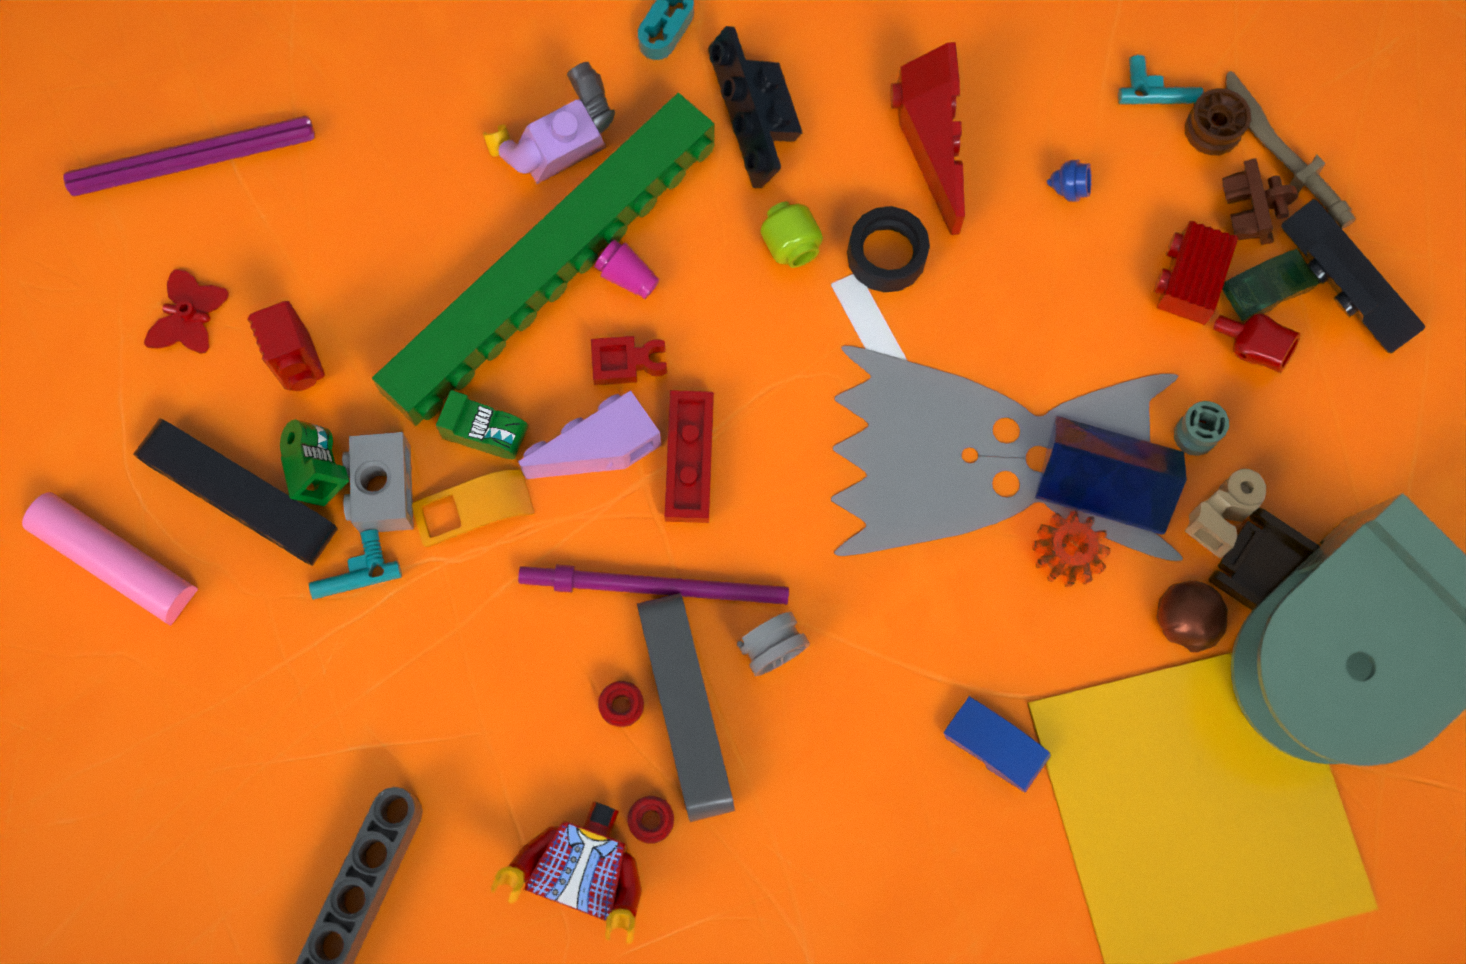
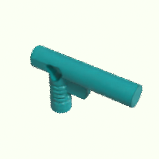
(1153, 88)
(360, 570)

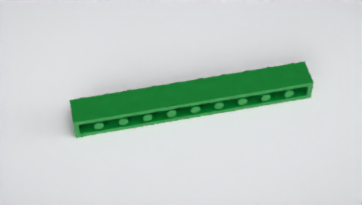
(545, 260)

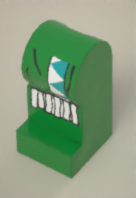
(480, 426)
(308, 460)

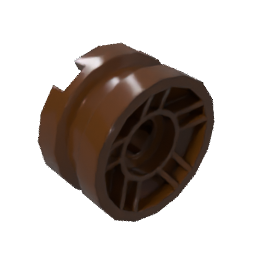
(1227, 111)

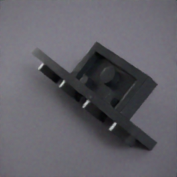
(756, 105)
(1352, 276)

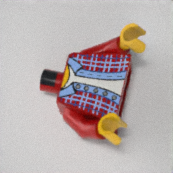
(580, 870)

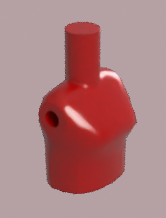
(1260, 340)

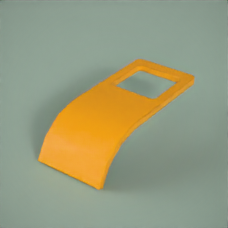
(479, 503)

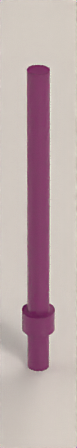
(566, 578)

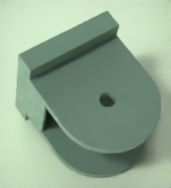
(1359, 643)

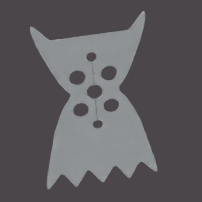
(915, 444)

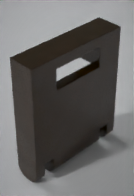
(1261, 558)

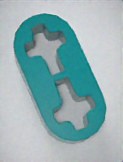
(672, 27)

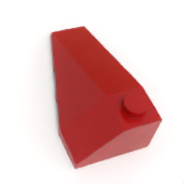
(926, 113)

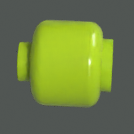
(791, 234)

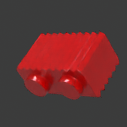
(1196, 272)
(286, 346)

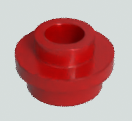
(614, 691)
(645, 805)

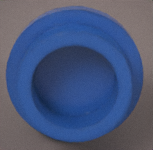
(1072, 180)

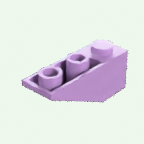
(602, 442)

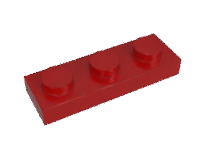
(689, 456)

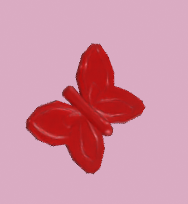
(187, 315)

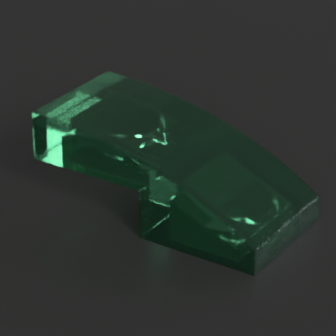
(1269, 284)

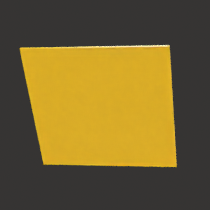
(1192, 820)

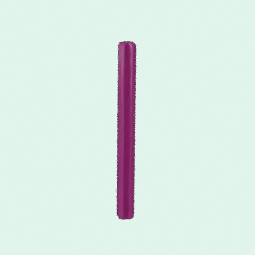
(189, 156)

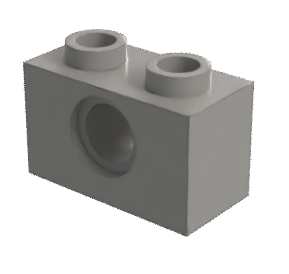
(390, 506)

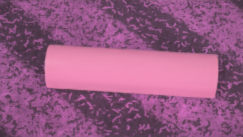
(108, 557)

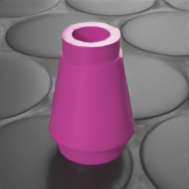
(625, 268)

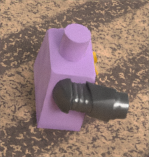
(561, 136)

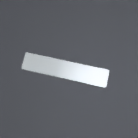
(866, 317)

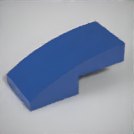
(997, 744)

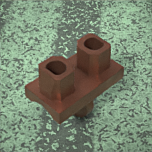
(1249, 185)

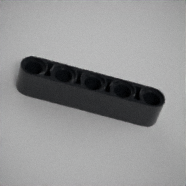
(236, 491)

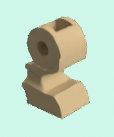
(1232, 501)

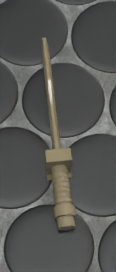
(1303, 174)

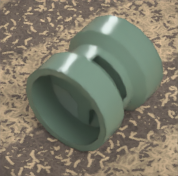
(1194, 436)

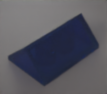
(1111, 475)

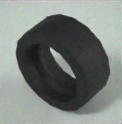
(895, 220)

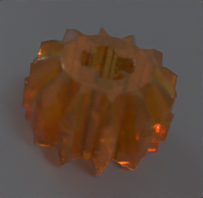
(1086, 557)

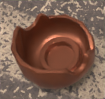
(1192, 615)

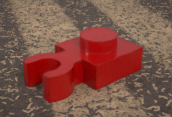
(617, 359)

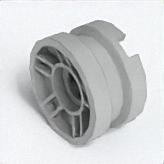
(773, 643)

